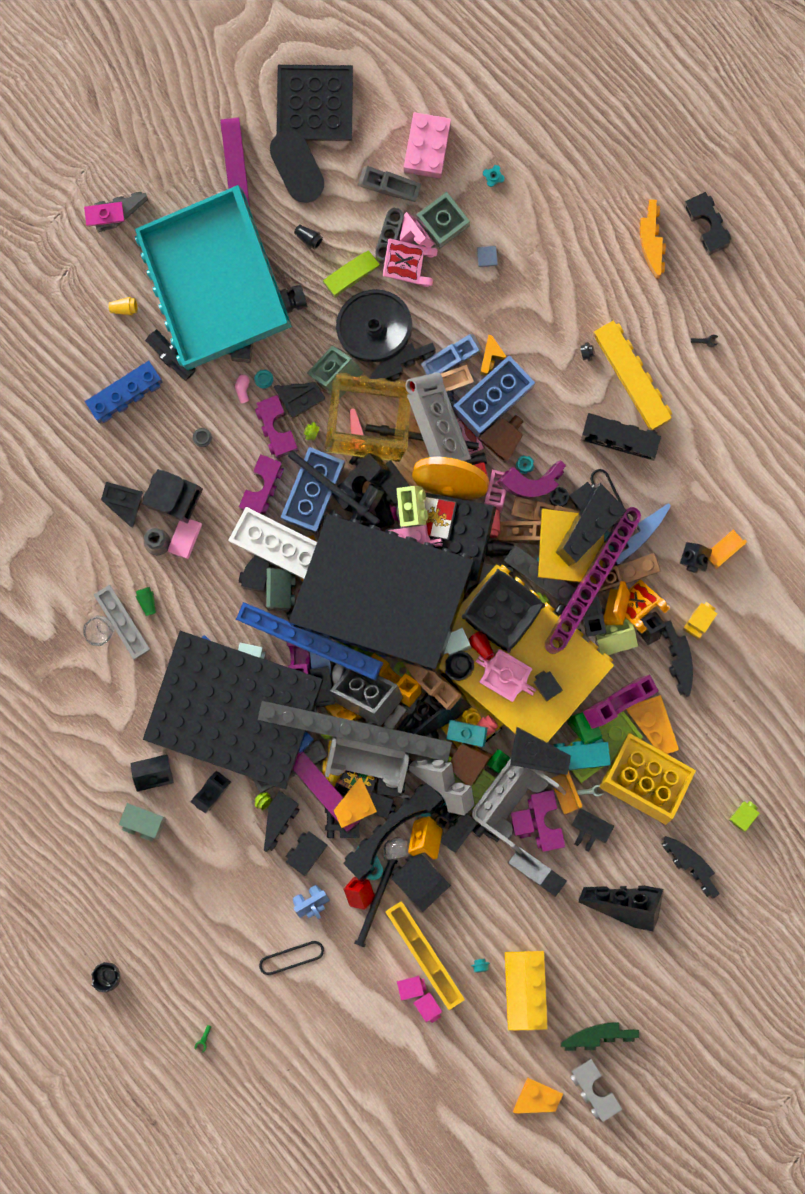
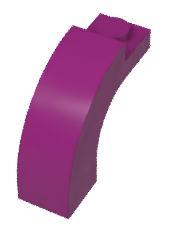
(520, 486)

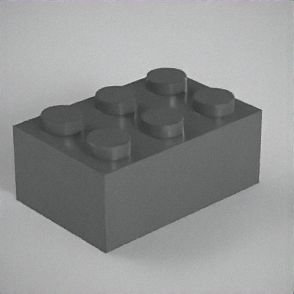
(367, 696)

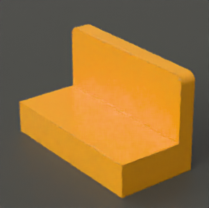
(726, 548)
(617, 605)
(571, 800)
(425, 837)

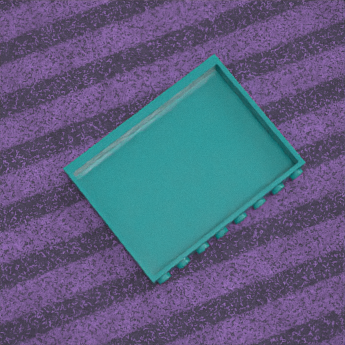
(212, 278)

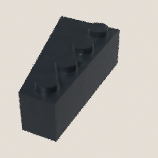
(620, 437)
(593, 520)

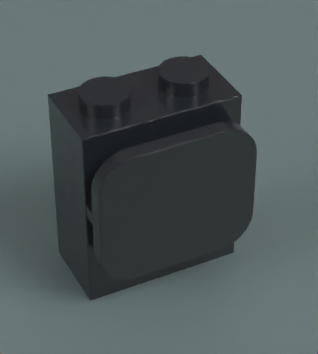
(172, 495)
(420, 881)

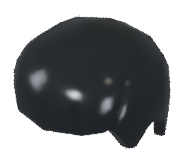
(459, 666)
(105, 977)

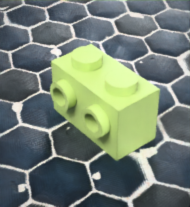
(411, 506)
(617, 638)

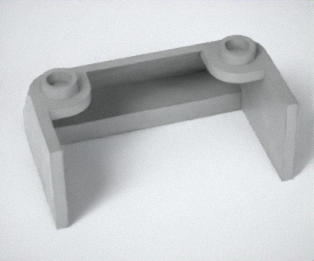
(367, 760)
(503, 797)

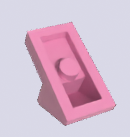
(413, 231)

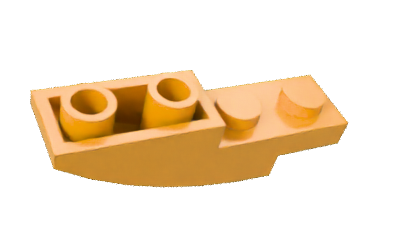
(651, 245)

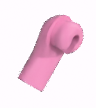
(241, 388)

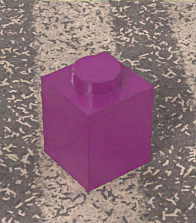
(522, 823)

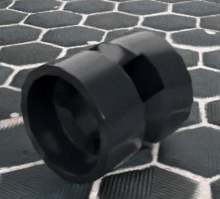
(294, 298)

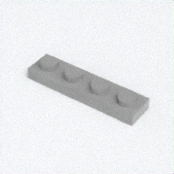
(122, 622)

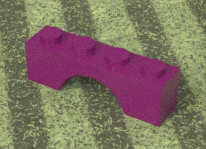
(627, 696)

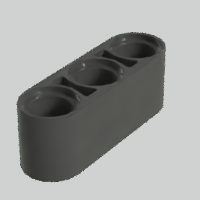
(389, 226)

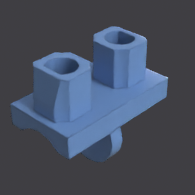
(312, 905)

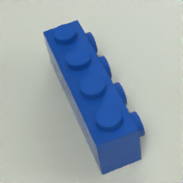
(123, 392)

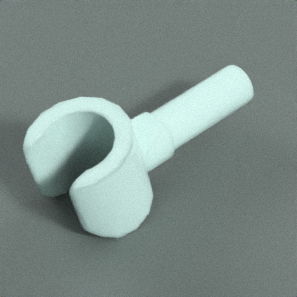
(590, 791)

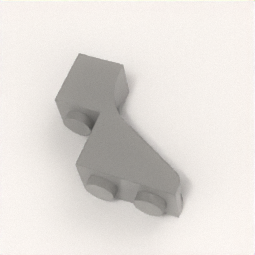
(441, 777)

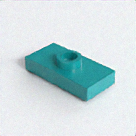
(467, 733)

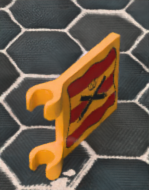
(641, 602)

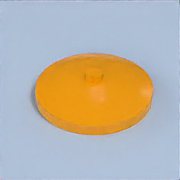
(450, 478)

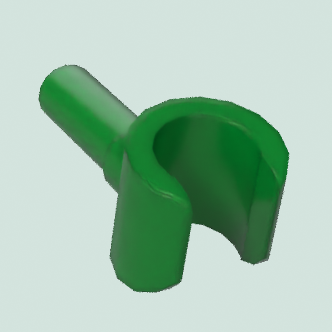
(204, 1038)

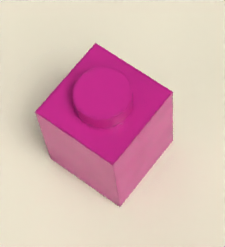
(411, 987)
(428, 1008)

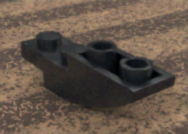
(392, 368)
(681, 667)
(686, 857)

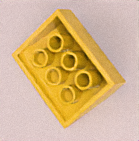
(647, 779)

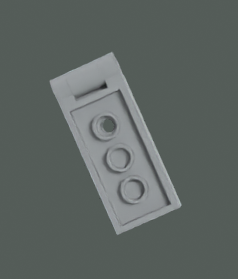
(436, 417)

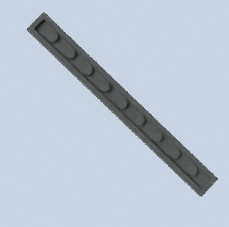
(354, 731)

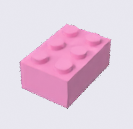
(427, 145)

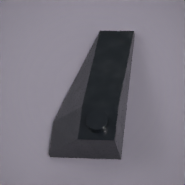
(431, 714)
(633, 907)

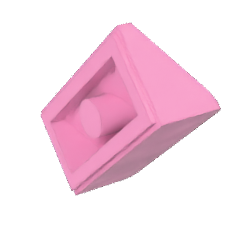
(184, 538)

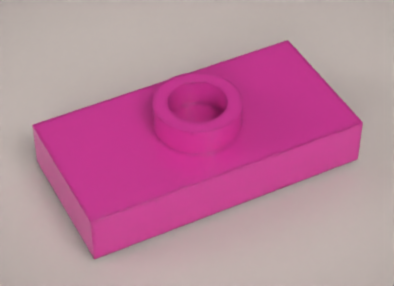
(104, 214)

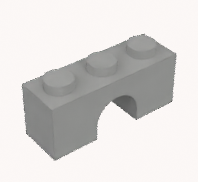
(603, 1106)

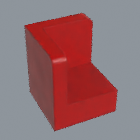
(359, 894)

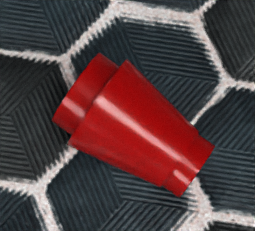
(481, 645)

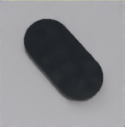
(297, 166)

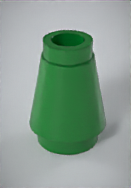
(146, 600)

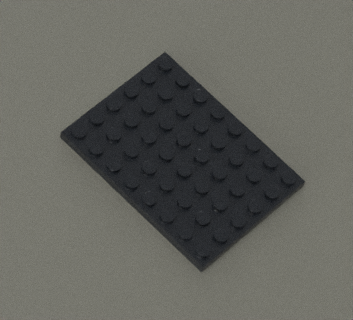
(213, 707)

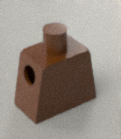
(503, 437)
(468, 762)

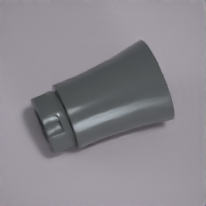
(162, 544)

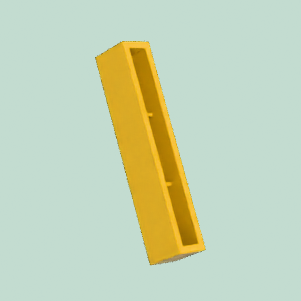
(632, 376)
(425, 955)

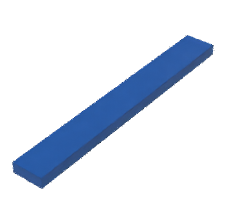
(309, 641)

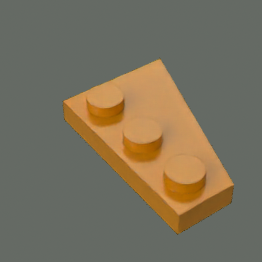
(654, 723)

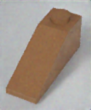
(520, 532)

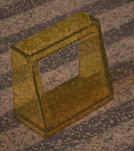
(359, 444)

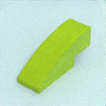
(350, 273)

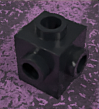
(695, 557)

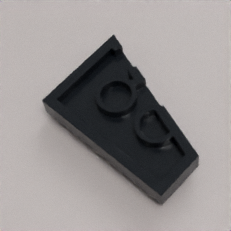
(537, 754)

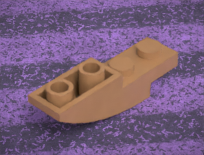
(631, 572)
(435, 685)

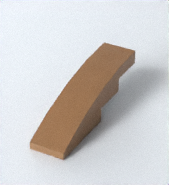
(532, 510)

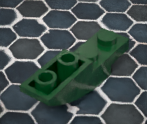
(590, 1036)

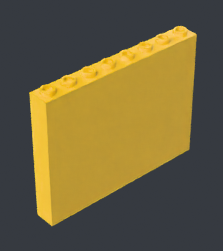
(575, 668)

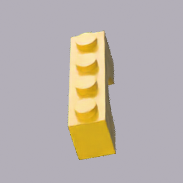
(700, 620)

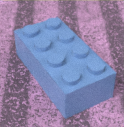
(493, 396)
(310, 497)

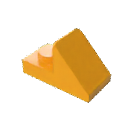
(492, 351)

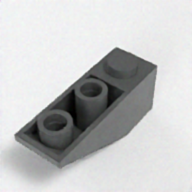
(130, 205)

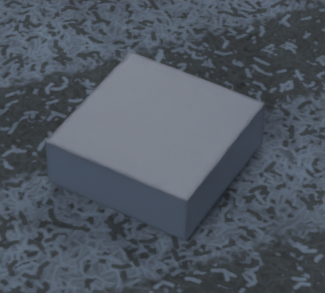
(487, 256)

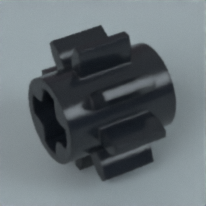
(444, 818)

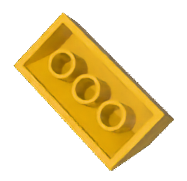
(526, 990)

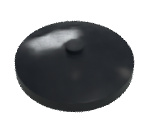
(374, 325)

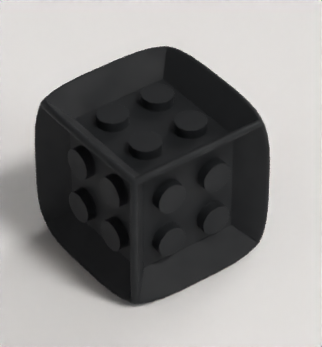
(503, 610)

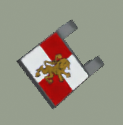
(440, 517)

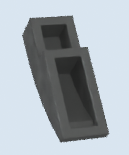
(389, 184)

